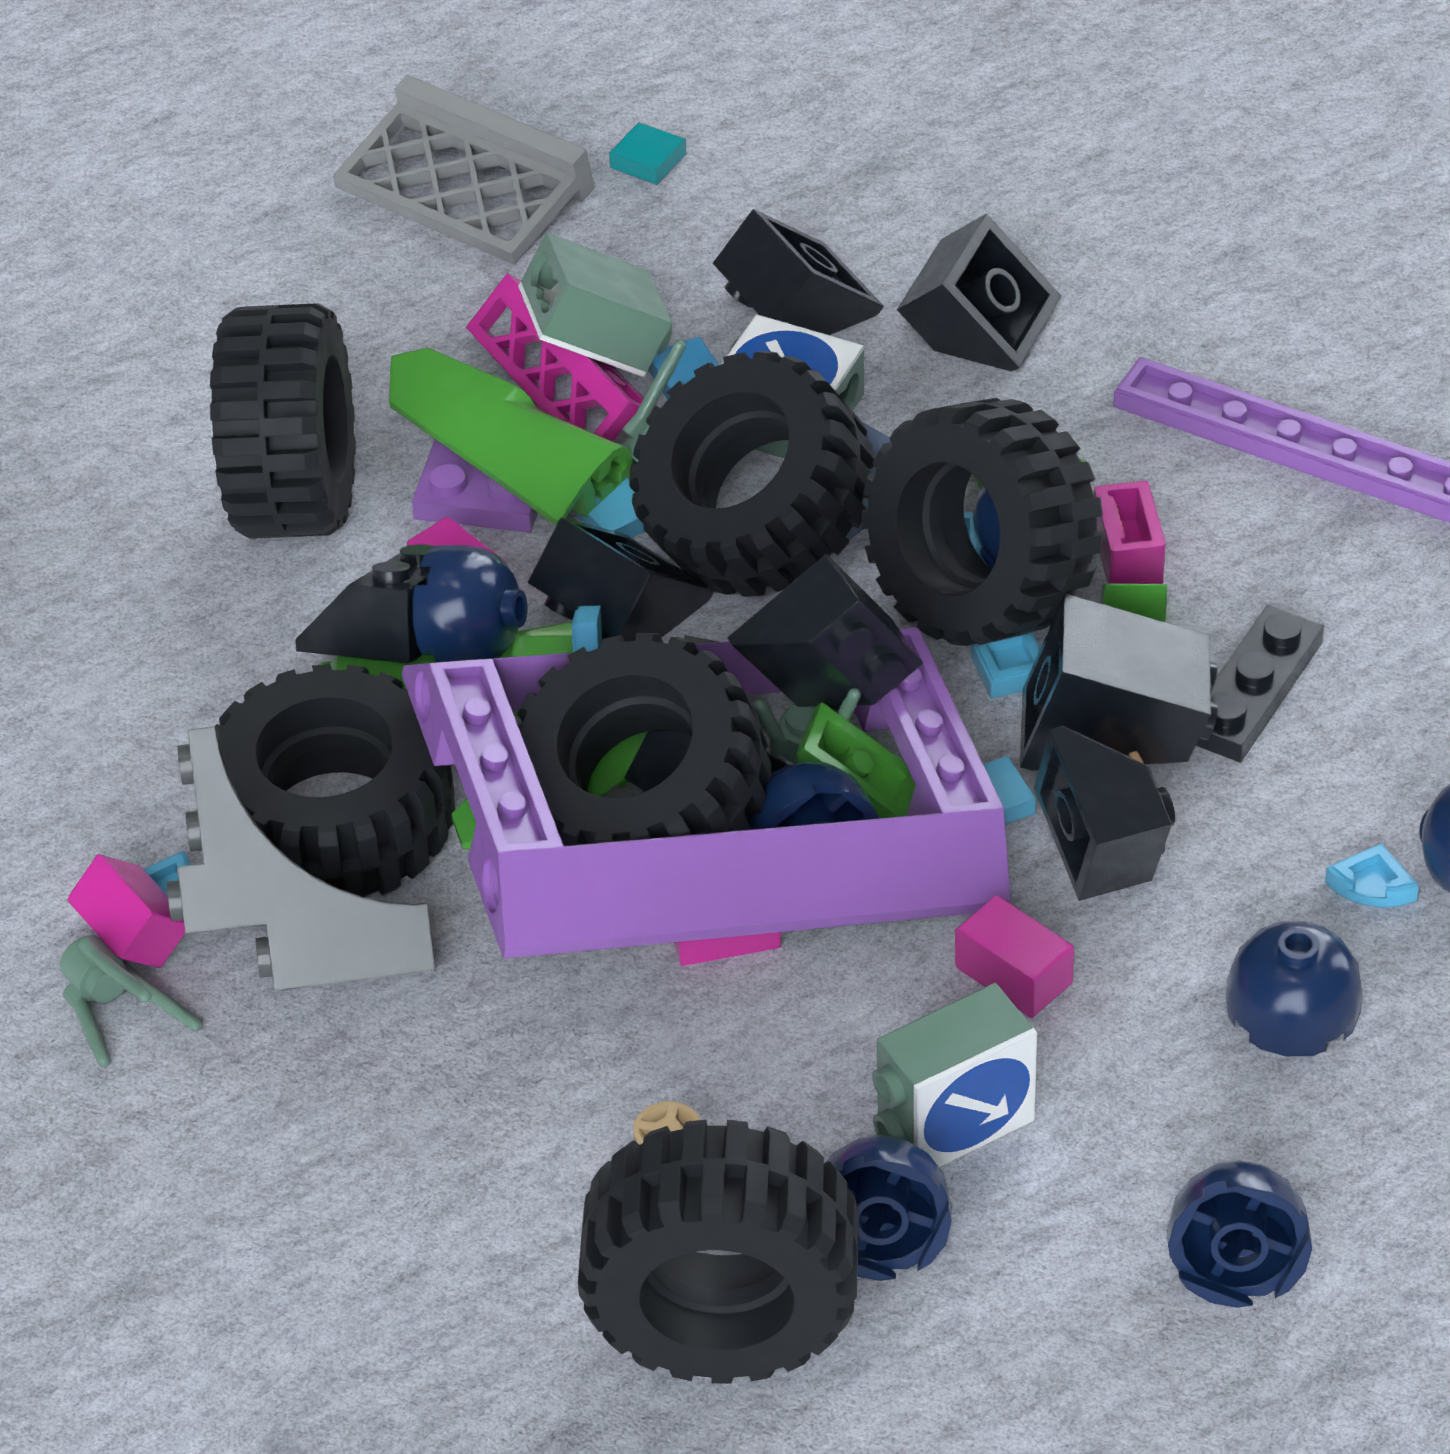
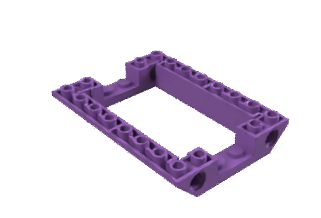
(630, 893)

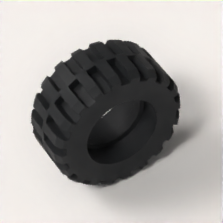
(283, 420)
(709, 430)
(1041, 510)
(637, 690)
(340, 725)
(722, 1193)

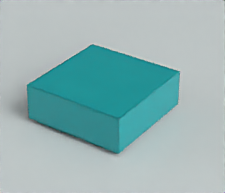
(647, 153)

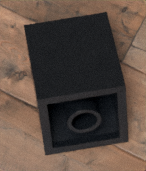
(1120, 684)

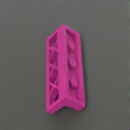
(601, 380)

